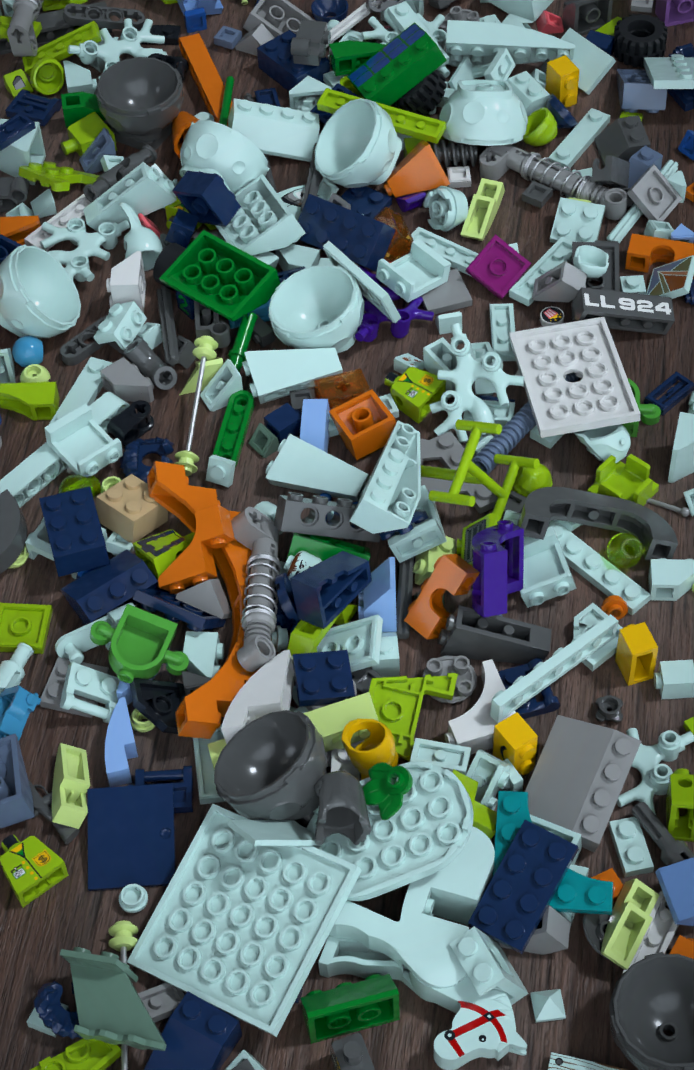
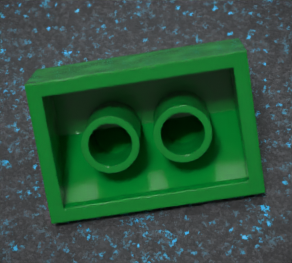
(324, 546)
(350, 1007)

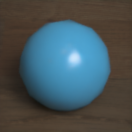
(28, 351)

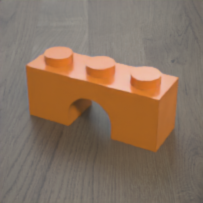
(647, 250)
(427, 611)

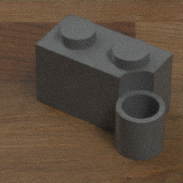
(310, 42)
(12, 192)
(209, 324)

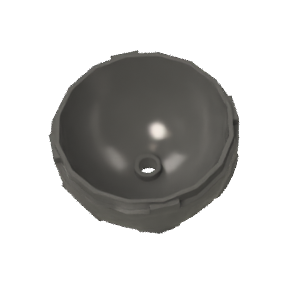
(140, 97)
(272, 767)
(651, 999)

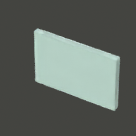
(273, 832)

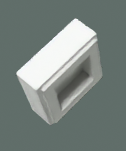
(459, 176)

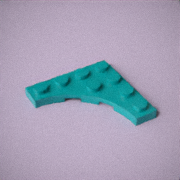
(575, 891)

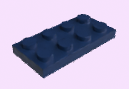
(523, 886)

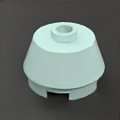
(446, 208)

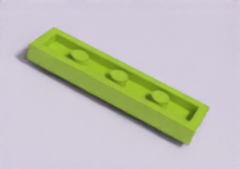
(59, 47)

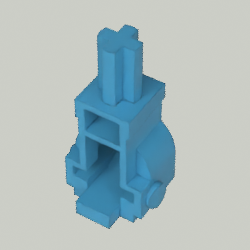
(15, 709)

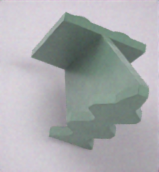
(109, 1002)

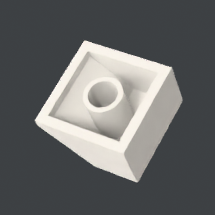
(128, 281)

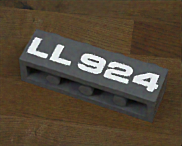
(625, 310)

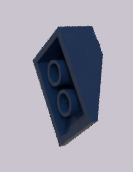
(196, 1037)

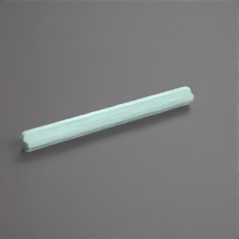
(634, 212)

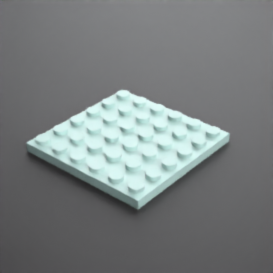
(244, 921)

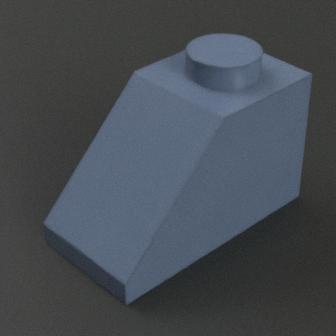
(641, 162)

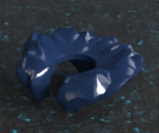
(135, 452)
(52, 1013)

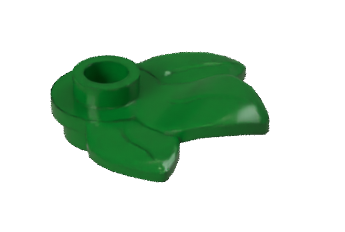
(383, 789)

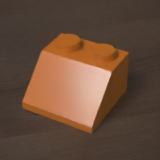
(363, 423)

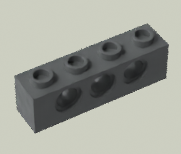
(289, 517)

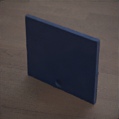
(131, 836)

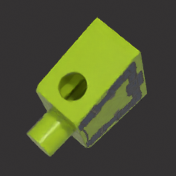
(161, 550)

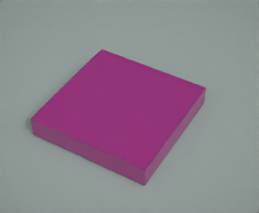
(498, 267)

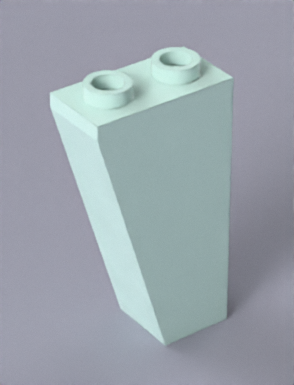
(141, 189)
(284, 371)
(314, 471)

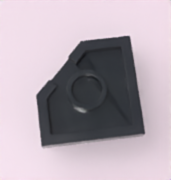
(158, 702)

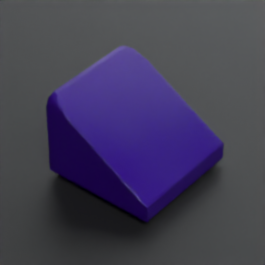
(411, 201)

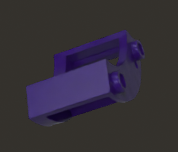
(499, 567)

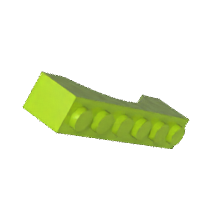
(31, 399)

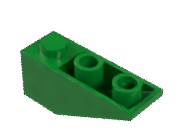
(79, 105)

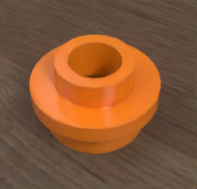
(615, 606)

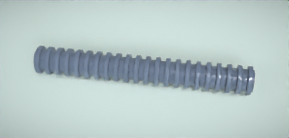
(510, 435)

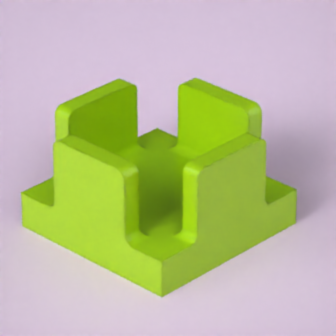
(626, 480)

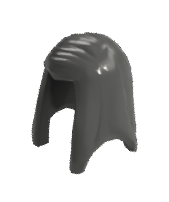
(341, 808)

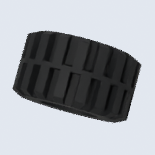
(639, 38)
(424, 95)

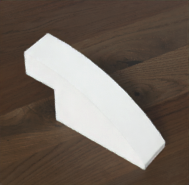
(262, 694)

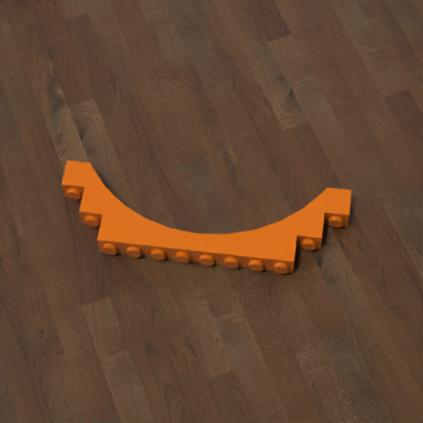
(204, 708)

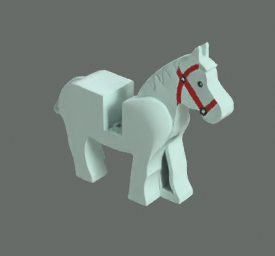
(422, 958)

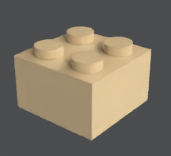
(130, 510)

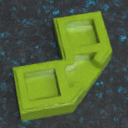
(483, 817)

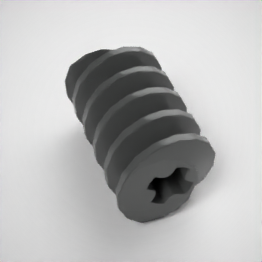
(455, 153)

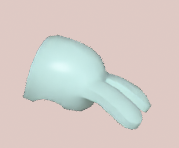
(141, 239)

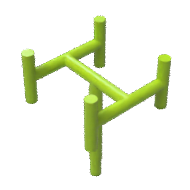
(470, 473)

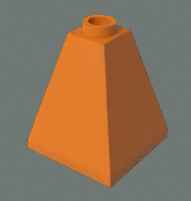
(416, 173)

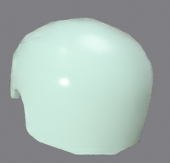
(591, 261)

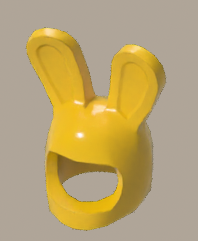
(374, 749)

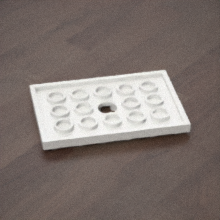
(580, 348)

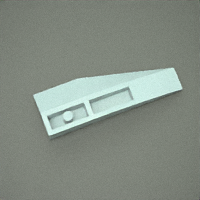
(484, 39)
(394, 484)

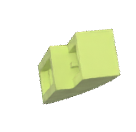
(483, 209)
(70, 786)
(628, 922)

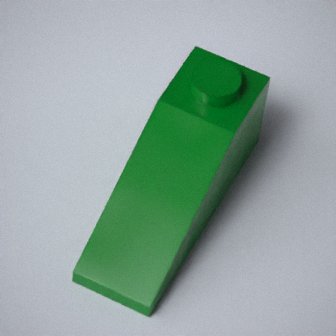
(349, 55)

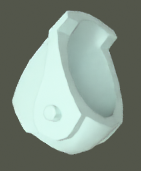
(606, 442)

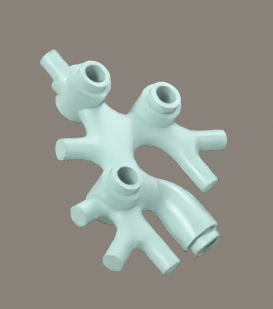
(387, 36)
(111, 49)
(88, 245)
(463, 377)
(654, 775)

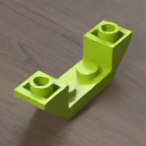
(308, 636)

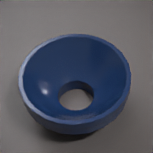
(323, 8)
(561, 114)

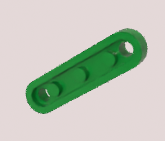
(234, 426)

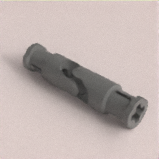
(116, 173)

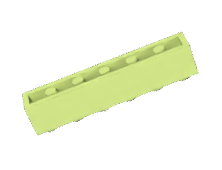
(329, 722)

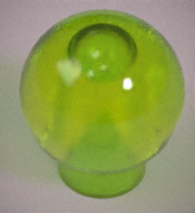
(78, 481)
(624, 550)

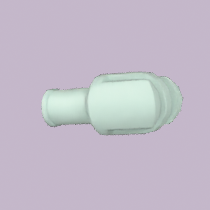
(12, 670)

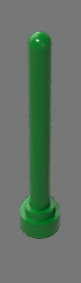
(226, 103)

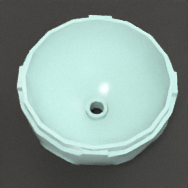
(484, 114)
(358, 145)
(222, 151)
(36, 294)
(317, 309)

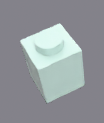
(675, 679)

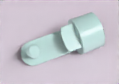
(78, 641)

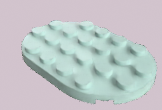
(414, 841)

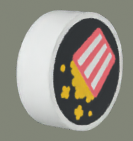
(551, 316)

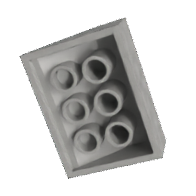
(581, 777)

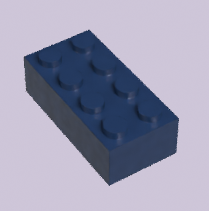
(354, 234)

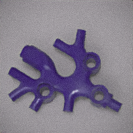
(370, 323)

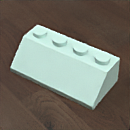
(276, 128)

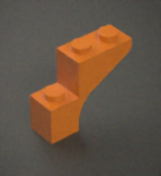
(18, 227)
(197, 560)

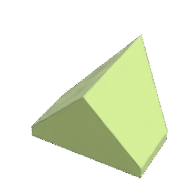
(211, 368)

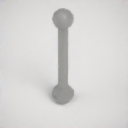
(685, 512)

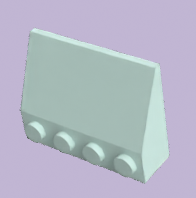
(261, 221)

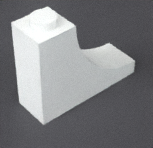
(476, 726)

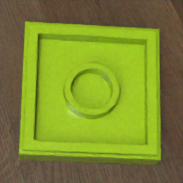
(24, 625)

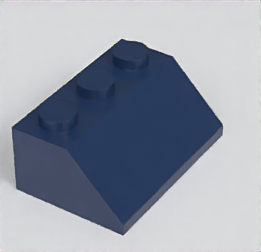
(108, 587)

